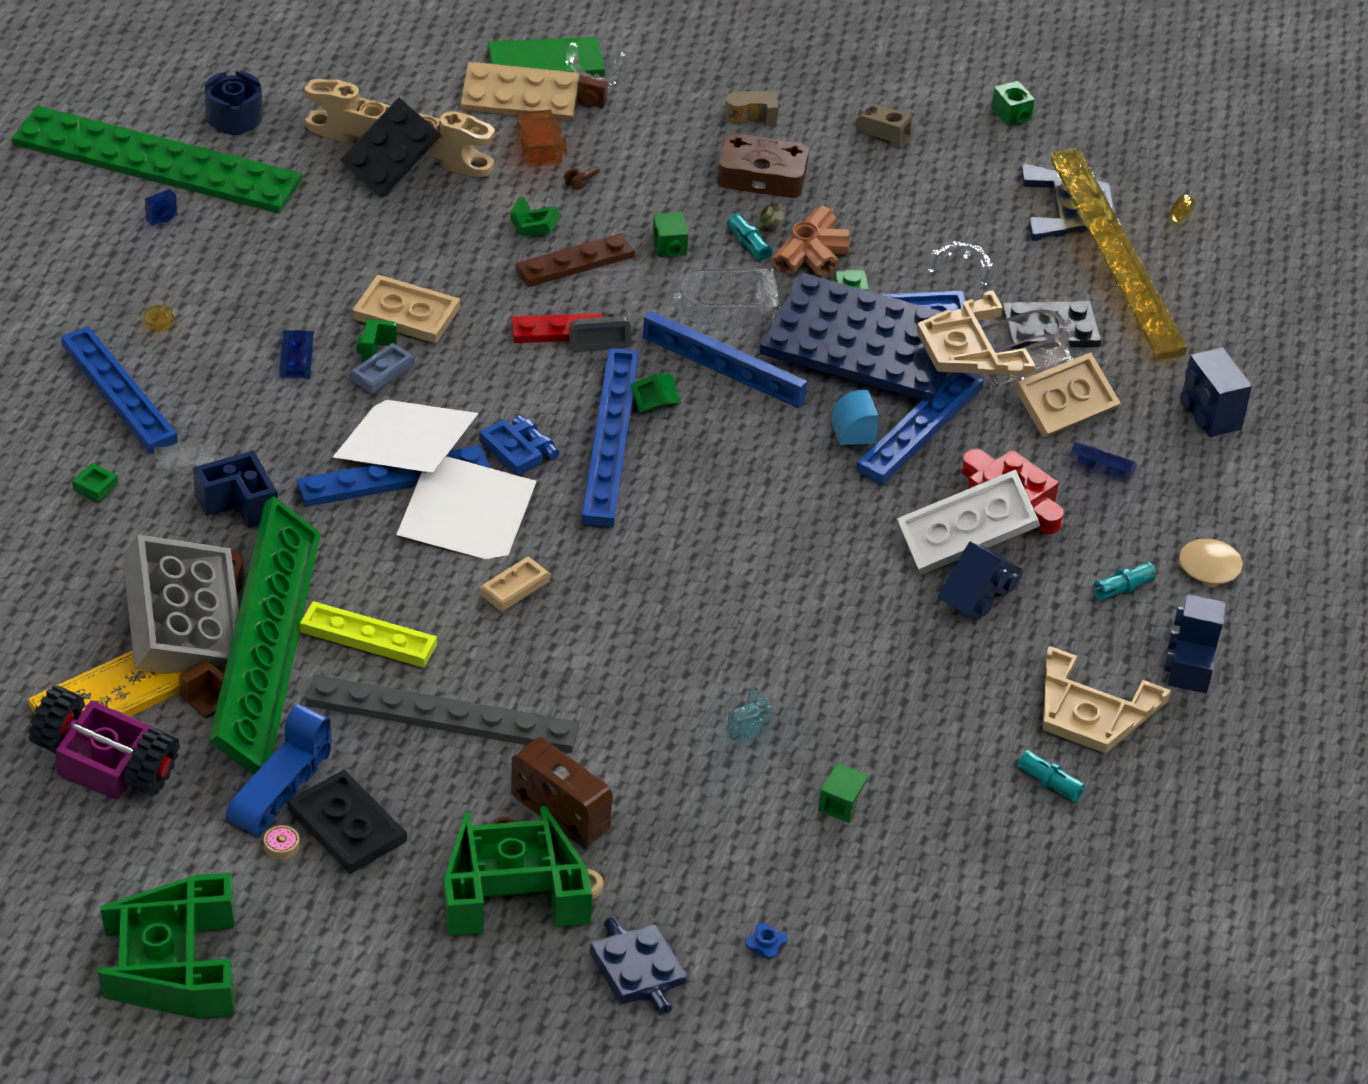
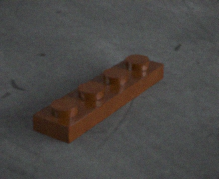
(575, 260)

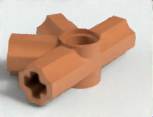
(813, 243)

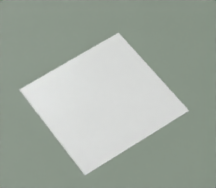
(406, 435)
(467, 508)

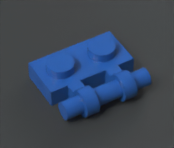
(513, 449)

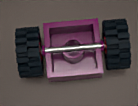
(102, 745)

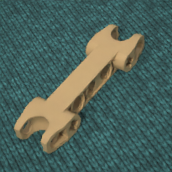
(351, 116)

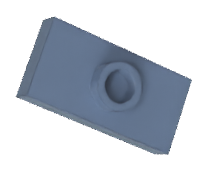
(382, 368)

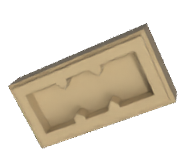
(514, 584)

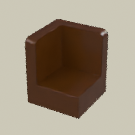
(201, 687)

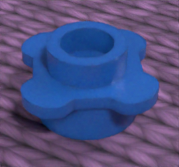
(764, 948)

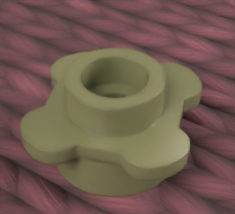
(770, 217)

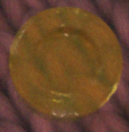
(1182, 208)
(159, 318)

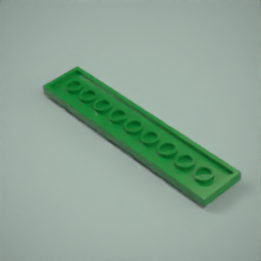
(157, 159)
(265, 637)

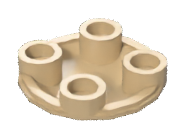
(1210, 562)

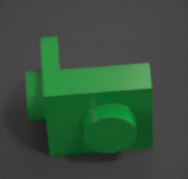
(535, 221)
(375, 333)

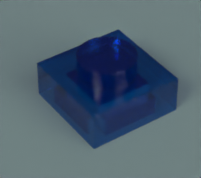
(161, 207)

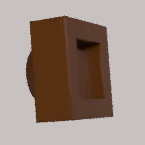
(592, 92)

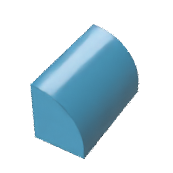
(855, 419)

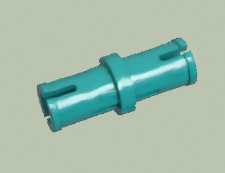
(749, 237)
(1124, 581)
(1051, 776)

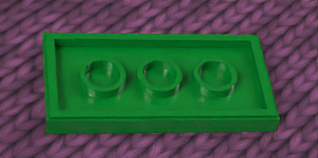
(548, 54)

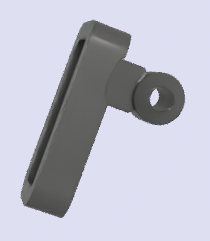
(600, 333)

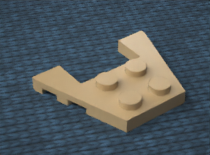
(959, 344)
(1090, 714)

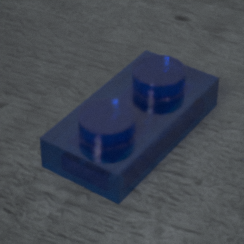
(296, 354)
(1115, 464)

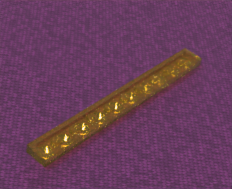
(1119, 254)

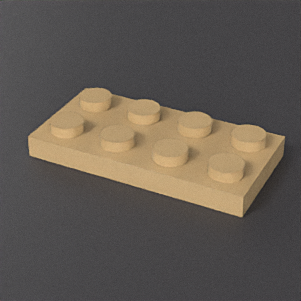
(519, 89)

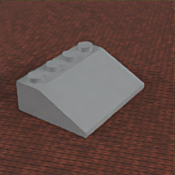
(179, 603)

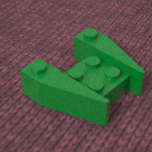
(514, 861)
(160, 948)

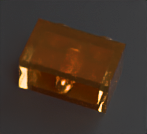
(541, 138)

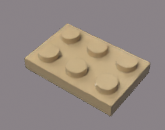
(414, 309)
(1067, 395)

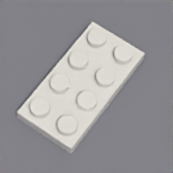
(978, 515)

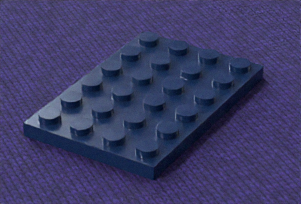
(854, 337)

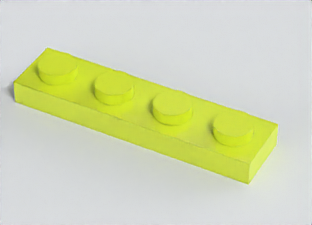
(368, 634)

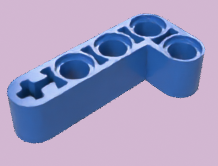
(278, 779)

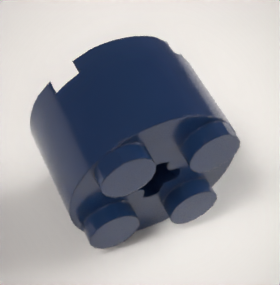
(233, 102)

